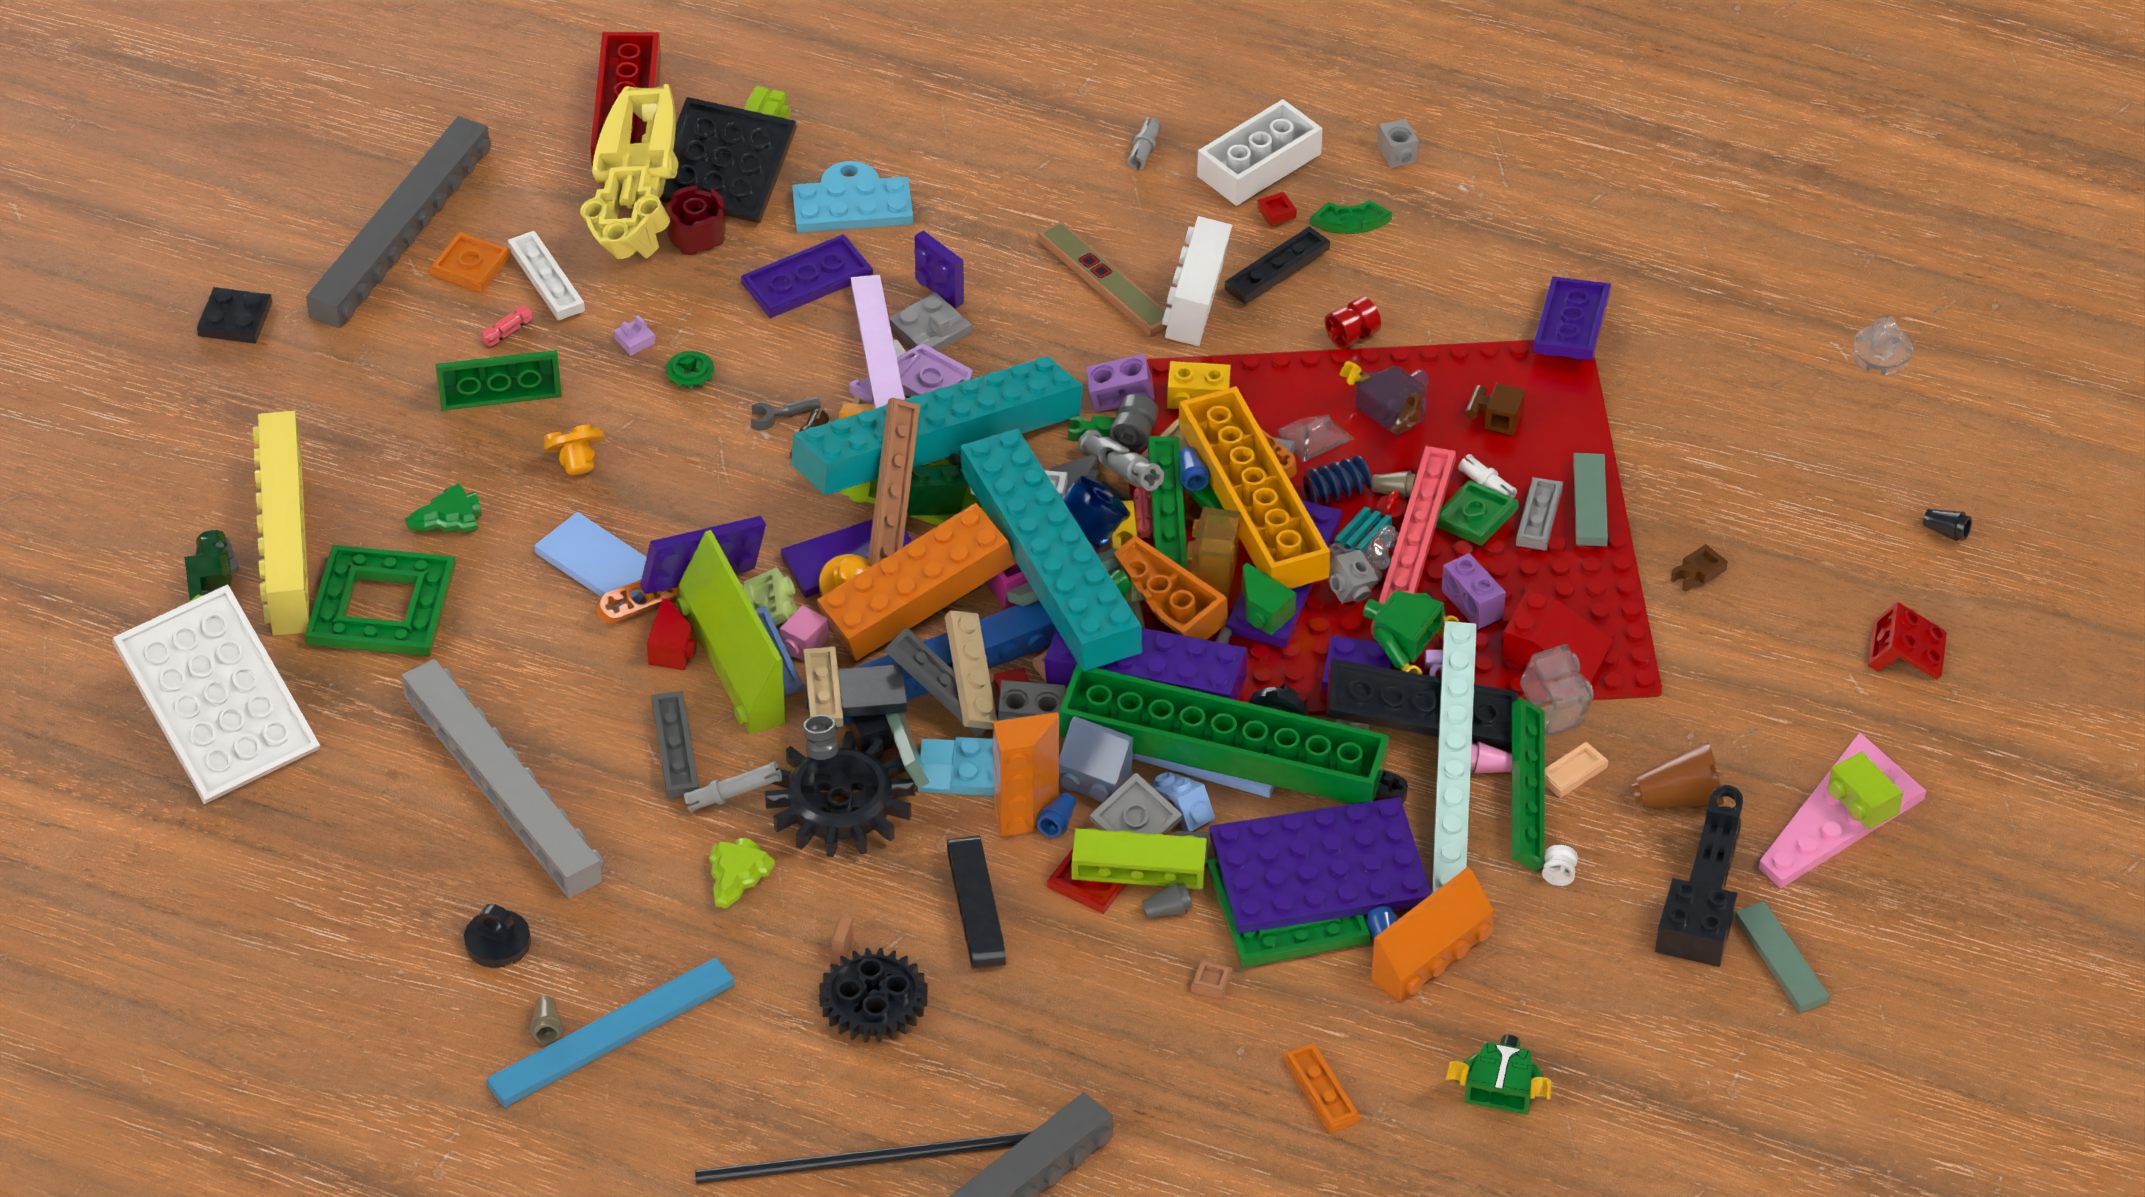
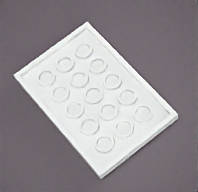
(215, 694)

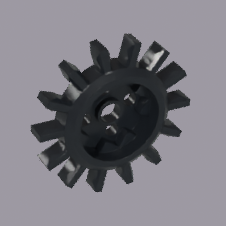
(841, 776)

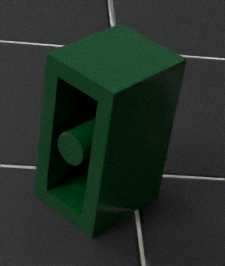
(936, 491)

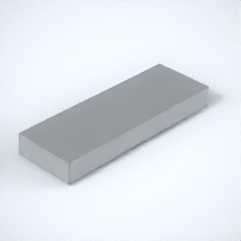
(1539, 513)

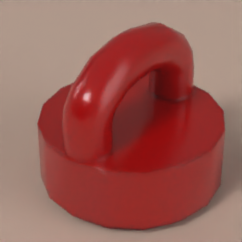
(1393, 506)

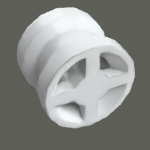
(1560, 865)

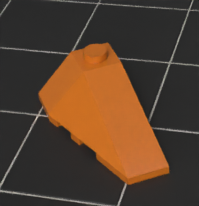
(1173, 592)

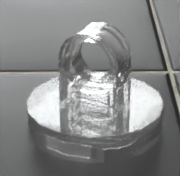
(1882, 347)

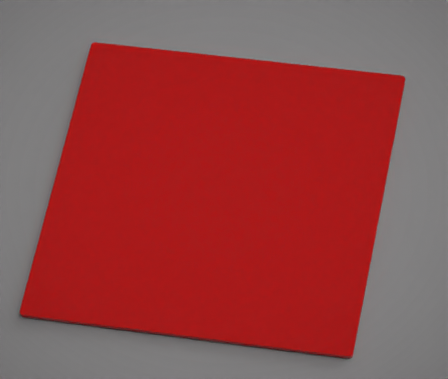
(1559, 418)

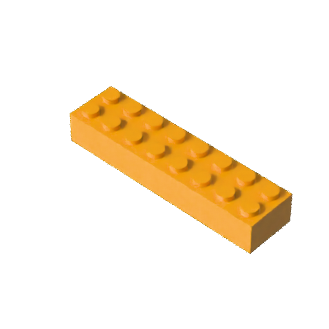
(1252, 481)

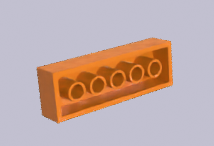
(916, 581)

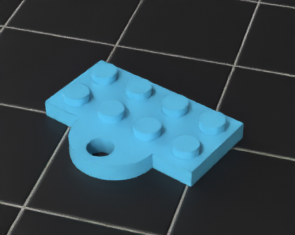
(852, 201)

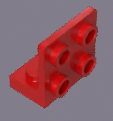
(1908, 636)

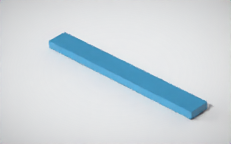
(609, 1032)

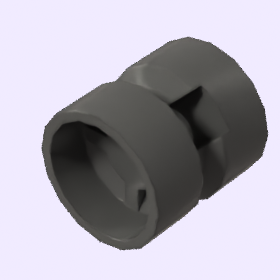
(1134, 422)

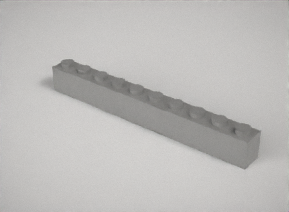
(503, 778)

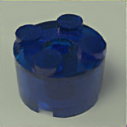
(1094, 510)

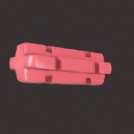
(506, 326)
(1143, 513)

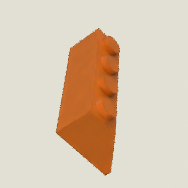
(1024, 770)
(1432, 936)

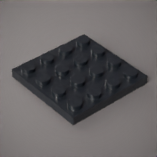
(730, 153)

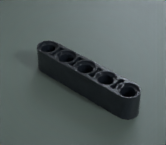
(976, 902)

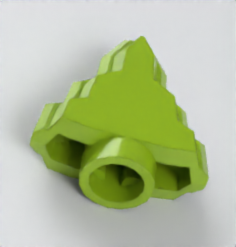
(737, 868)

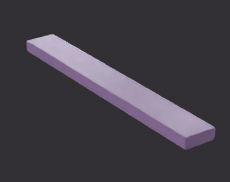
(876, 339)

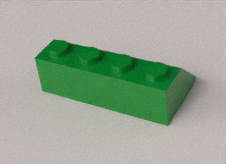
(498, 380)

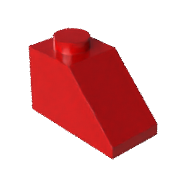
(670, 638)

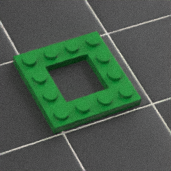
(345, 565)
(1288, 941)

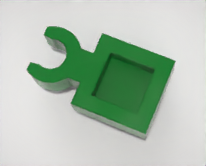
(1079, 426)

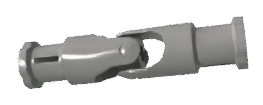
(1120, 460)

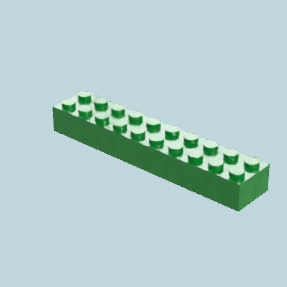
(1230, 735)

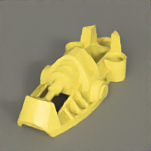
(633, 172)

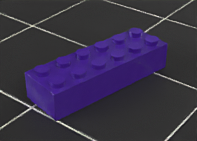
(1166, 659)

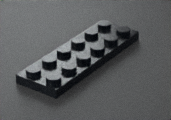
(1412, 702)

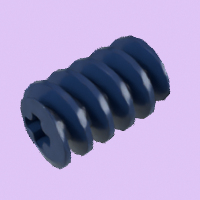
(1337, 478)

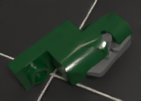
(211, 565)

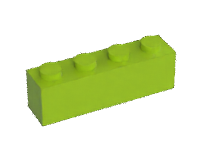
(1138, 858)

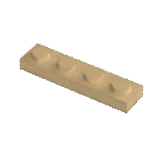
(971, 669)

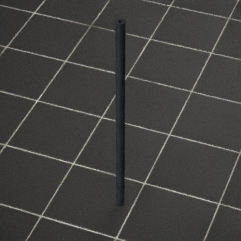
(859, 1158)

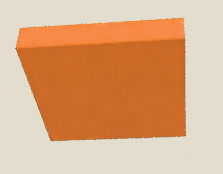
(470, 262)

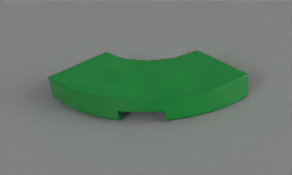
(1350, 219)

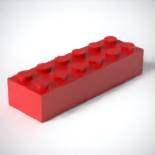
(624, 61)

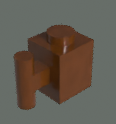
(1501, 409)

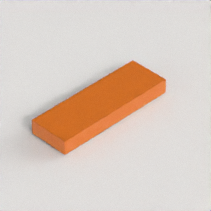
(1321, 1088)

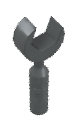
(789, 409)

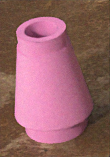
(1489, 759)

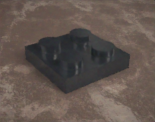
(234, 315)

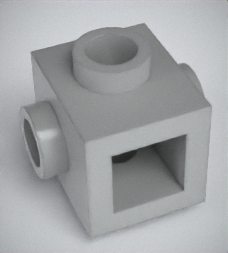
(1351, 577)

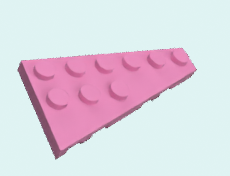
(1826, 825)

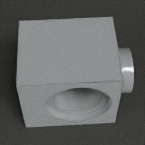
(1398, 143)

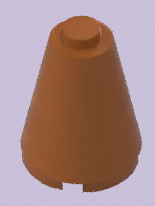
(1680, 781)

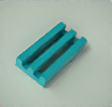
(1358, 529)

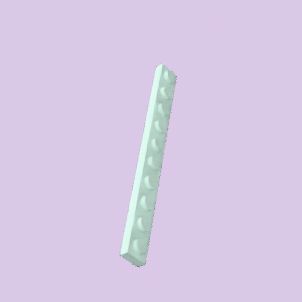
(1454, 752)

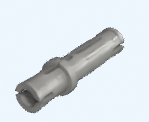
(719, 791)

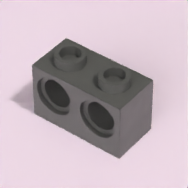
(1029, 699)

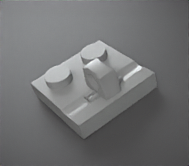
(930, 323)
(1136, 809)

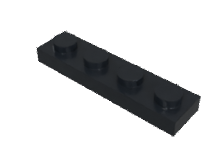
(1277, 265)

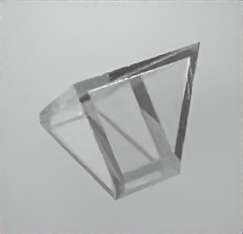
(1314, 436)

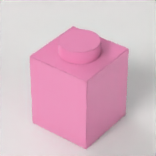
(804, 631)

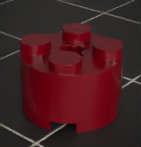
(696, 220)

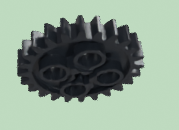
(873, 995)

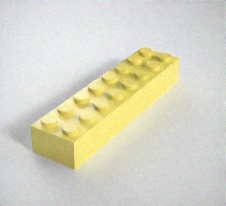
(281, 523)

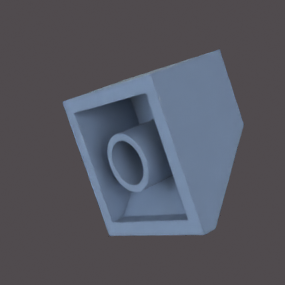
(1094, 759)

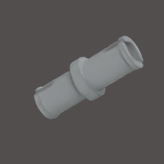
(1144, 143)

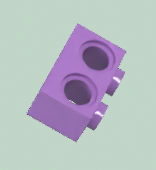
(1117, 379)
(1473, 591)

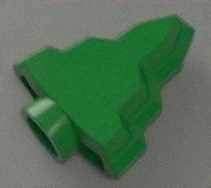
(448, 511)

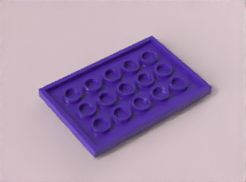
(1319, 865)

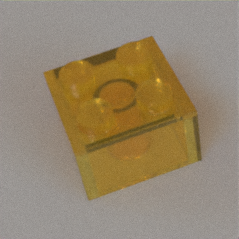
(1215, 548)

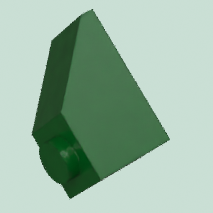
(1266, 600)

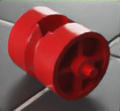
(1350, 323)

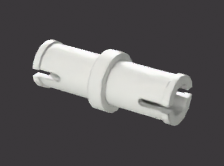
(1485, 476)

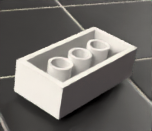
(1259, 152)
(1196, 280)

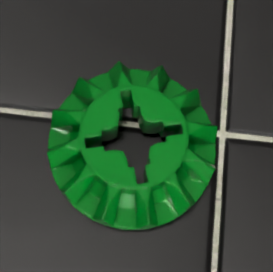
(686, 362)

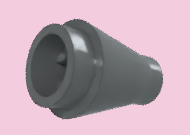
(1168, 902)

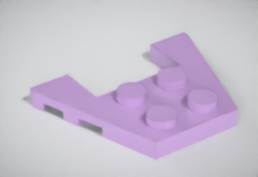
(920, 372)

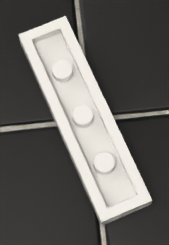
(546, 275)

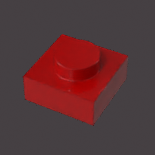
(1276, 208)

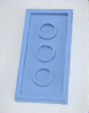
(592, 556)

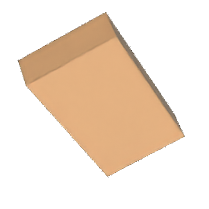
(1574, 769)

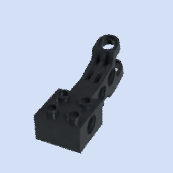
(1701, 910)

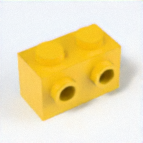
(1194, 380)

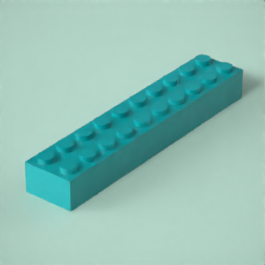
(1017, 397)
(1051, 550)

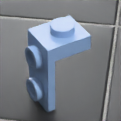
(1188, 798)

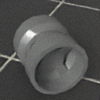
(821, 738)

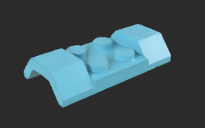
(958, 766)

